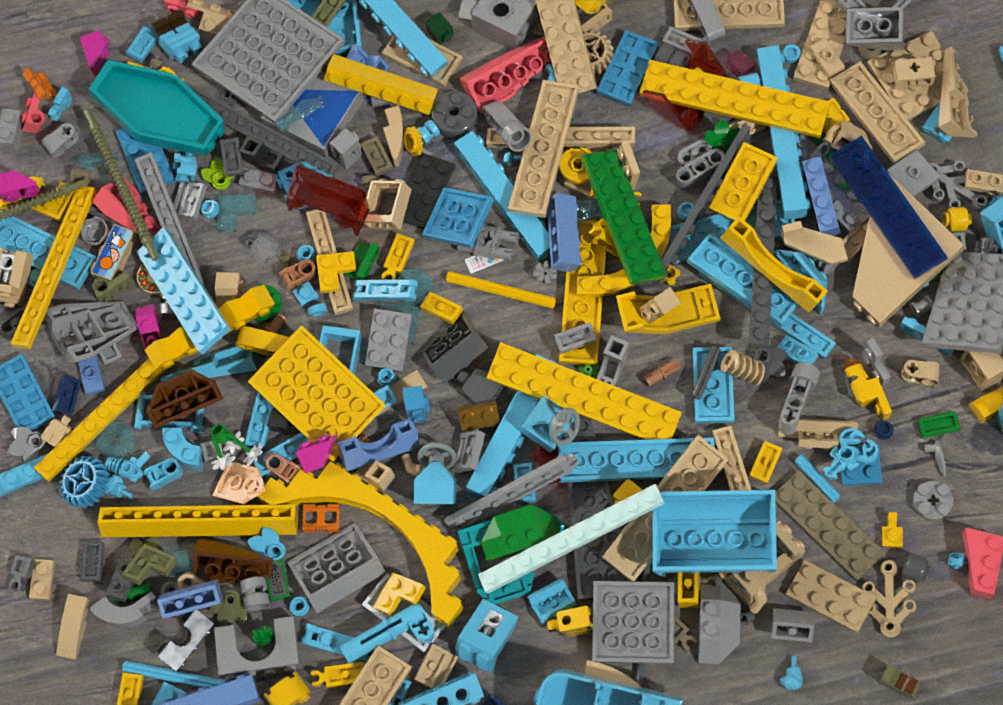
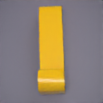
(259, 340)

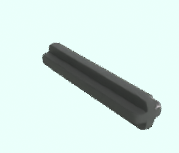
(706, 372)

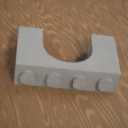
(284, 656)

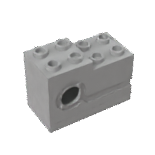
(505, 20)

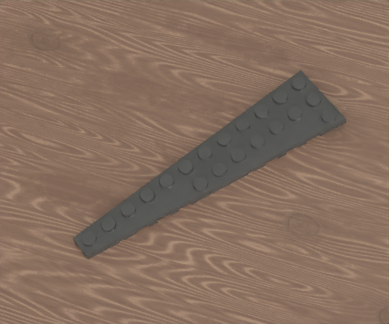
(585, 501)

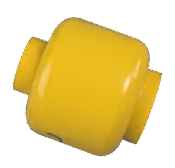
(957, 219)

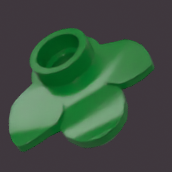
(721, 134)

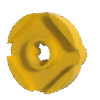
(567, 166)

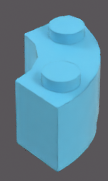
(184, 452)

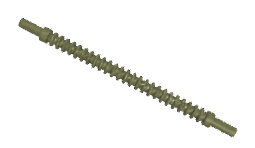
(121, 185)
(64, 190)

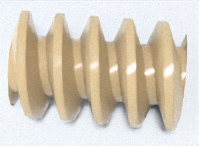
(743, 367)

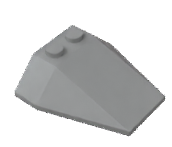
(88, 328)

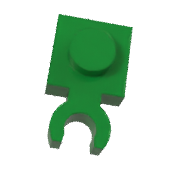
(263, 636)

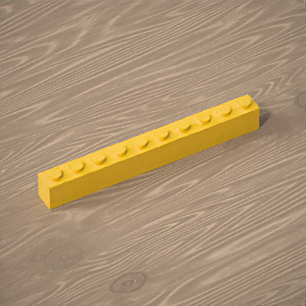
(197, 520)

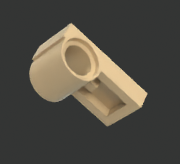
(988, 183)

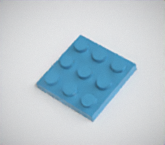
(457, 217)

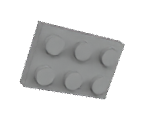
(388, 339)

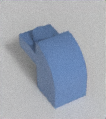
(359, 55)

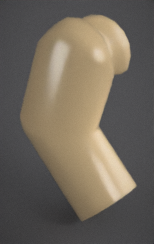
(410, 467)

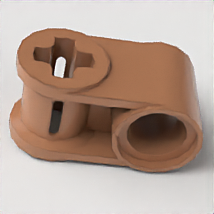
(297, 275)
(284, 469)

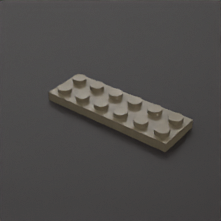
(828, 526)

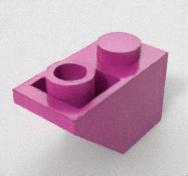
(17, 186)
(148, 324)
(316, 454)

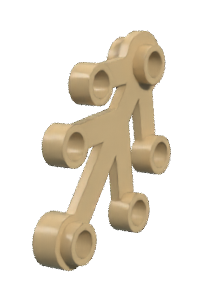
(890, 601)

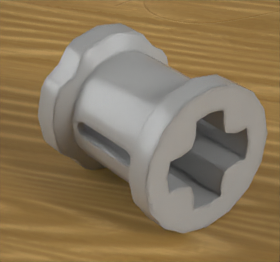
(921, 306)

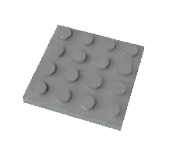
(633, 622)

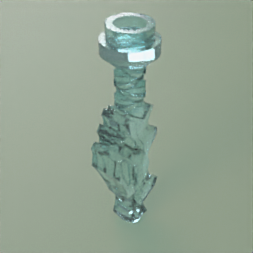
(303, 109)

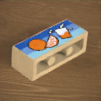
(114, 253)

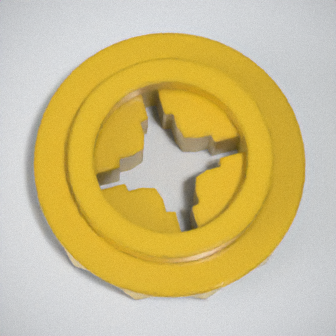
(413, 141)

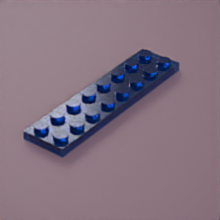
(888, 207)

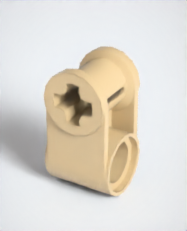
(922, 372)

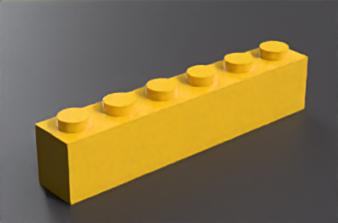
(381, 84)

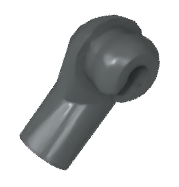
(253, 236)

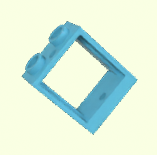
(343, 335)

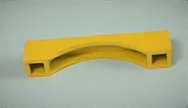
(745, 242)

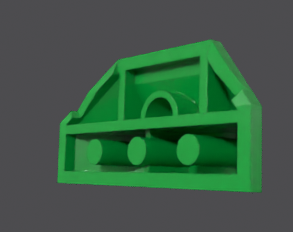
(518, 531)

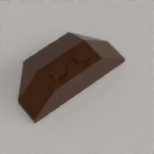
(181, 397)

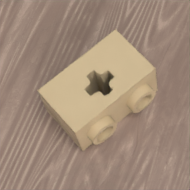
(913, 72)
(659, 305)

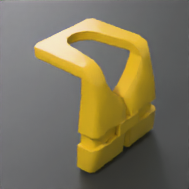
(834, 115)

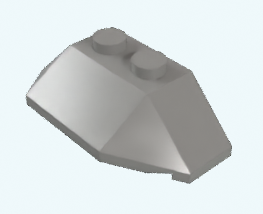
(717, 624)

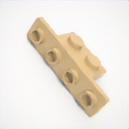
(213, 17)
(819, 433)

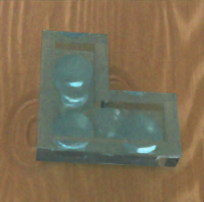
(230, 207)

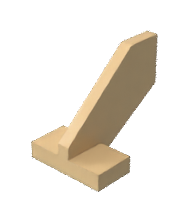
(814, 243)

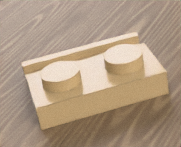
(435, 667)

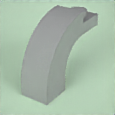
(614, 360)

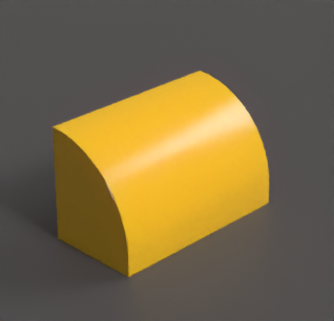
(988, 405)

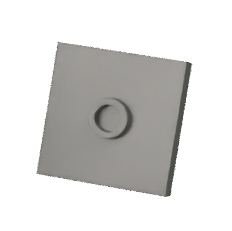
(914, 173)

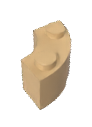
(228, 287)

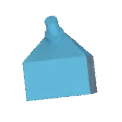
(993, 220)

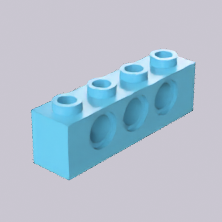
(468, 682)

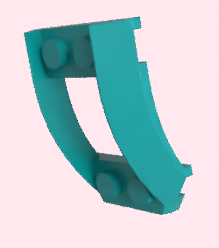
(471, 537)

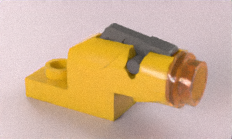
(865, 390)

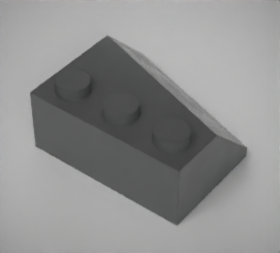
(454, 348)

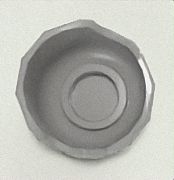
(94, 231)

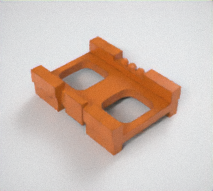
(41, 86)
(320, 524)

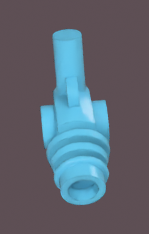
(126, 468)

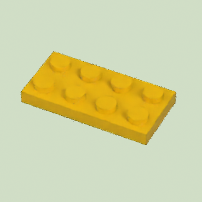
(743, 182)

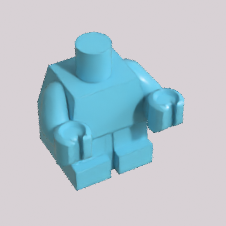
(187, 168)

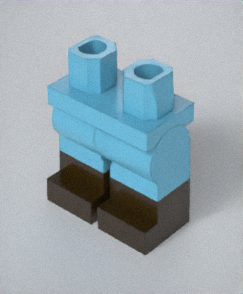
(176, 36)

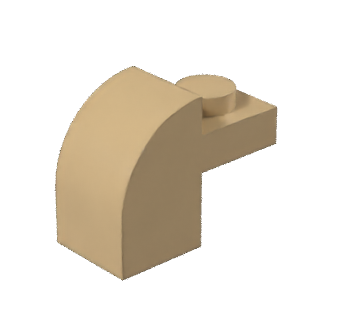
(377, 475)

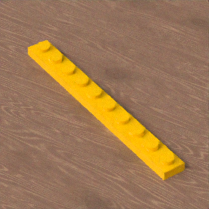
(53, 268)
(98, 420)

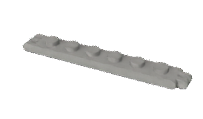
(511, 492)

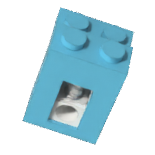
(478, 646)

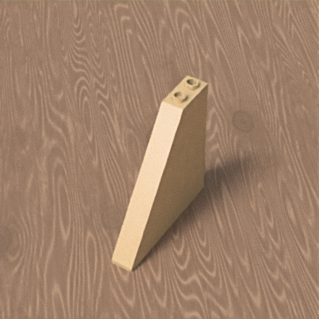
(882, 278)

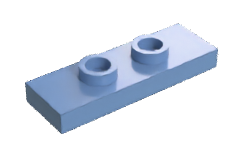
(91, 375)

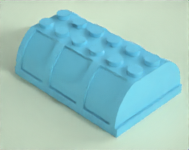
(715, 532)

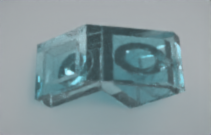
(589, 210)

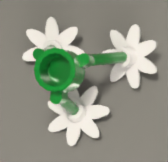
(224, 436)

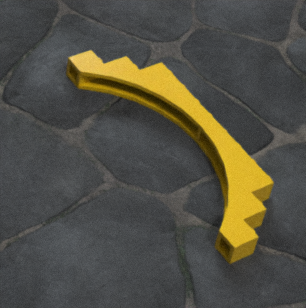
(340, 487)

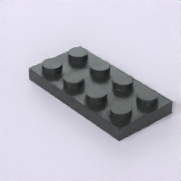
(427, 182)

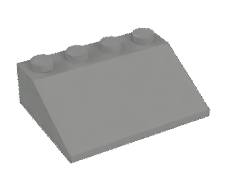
(336, 567)

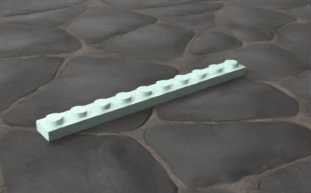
(571, 538)

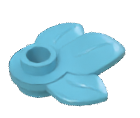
(265, 543)

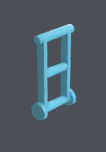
(195, 427)

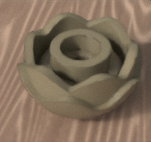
(868, 54)

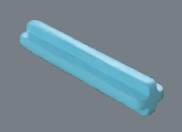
(816, 477)

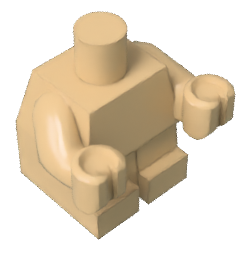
(57, 431)

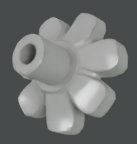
(544, 272)

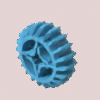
(87, 492)

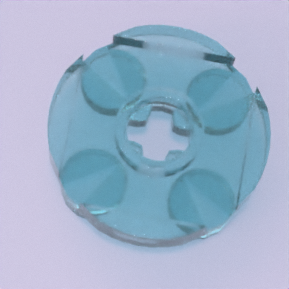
(424, 284)
(125, 435)

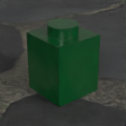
(439, 28)

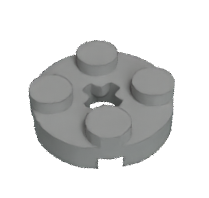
(940, 492)

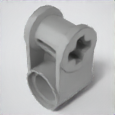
(59, 141)

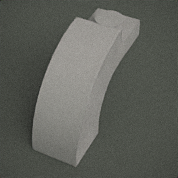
(124, 616)

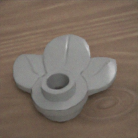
(23, 444)

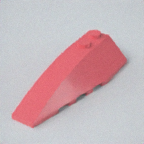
(505, 74)

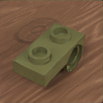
(115, 286)

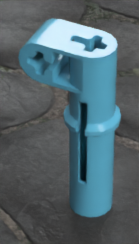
(389, 630)

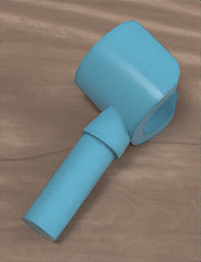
(509, 158)

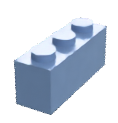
(190, 599)

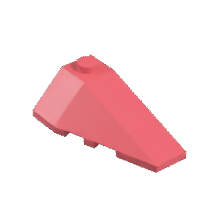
(112, 205)

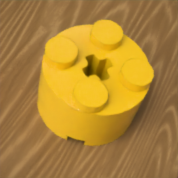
(289, 691)

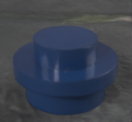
(883, 430)

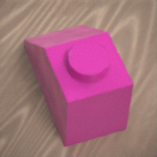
(95, 49)

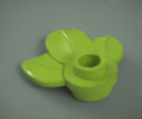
(215, 174)

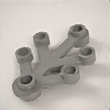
(953, 184)

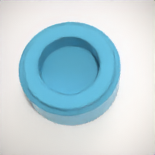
(791, 53)
(317, 310)

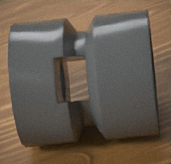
(668, 55)

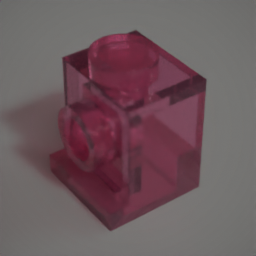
(740, 63)

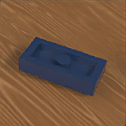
(66, 395)

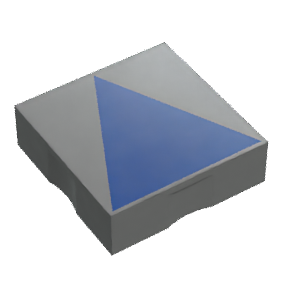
(326, 122)

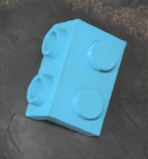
(551, 600)

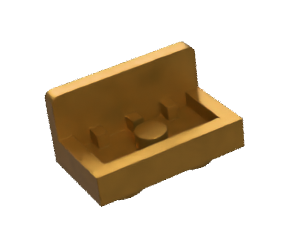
(478, 416)

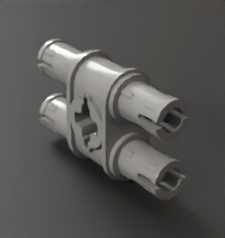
(490, 249)

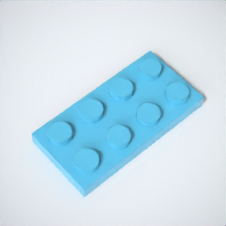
(718, 397)

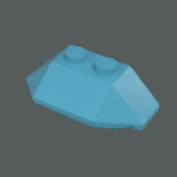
(805, 266)

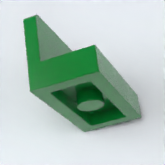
(364, 260)

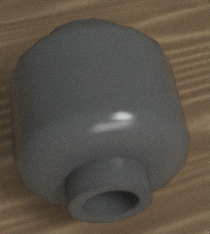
(914, 568)

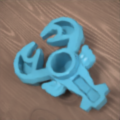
(849, 455)

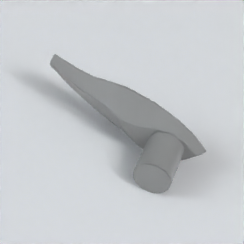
(938, 454)

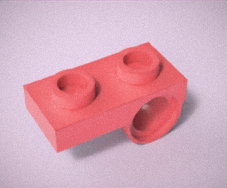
(176, 5)
(32, 114)

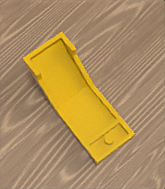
(696, 309)

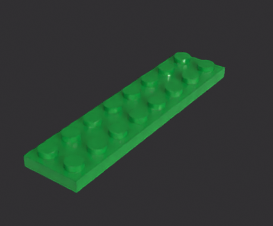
(623, 217)

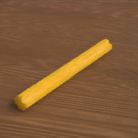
(500, 289)

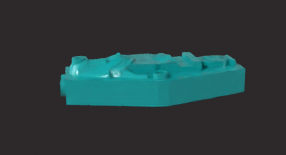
(157, 108)

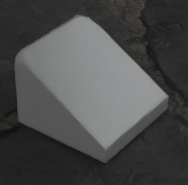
(110, 354)

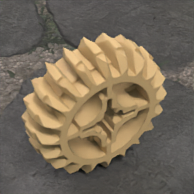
(594, 43)

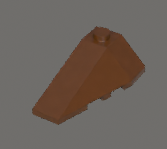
(228, 563)

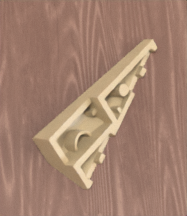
(954, 101)

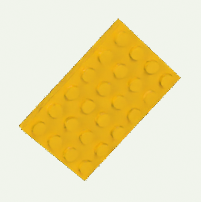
(316, 390)

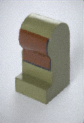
(899, 682)

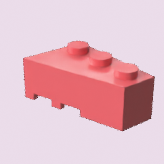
(984, 560)

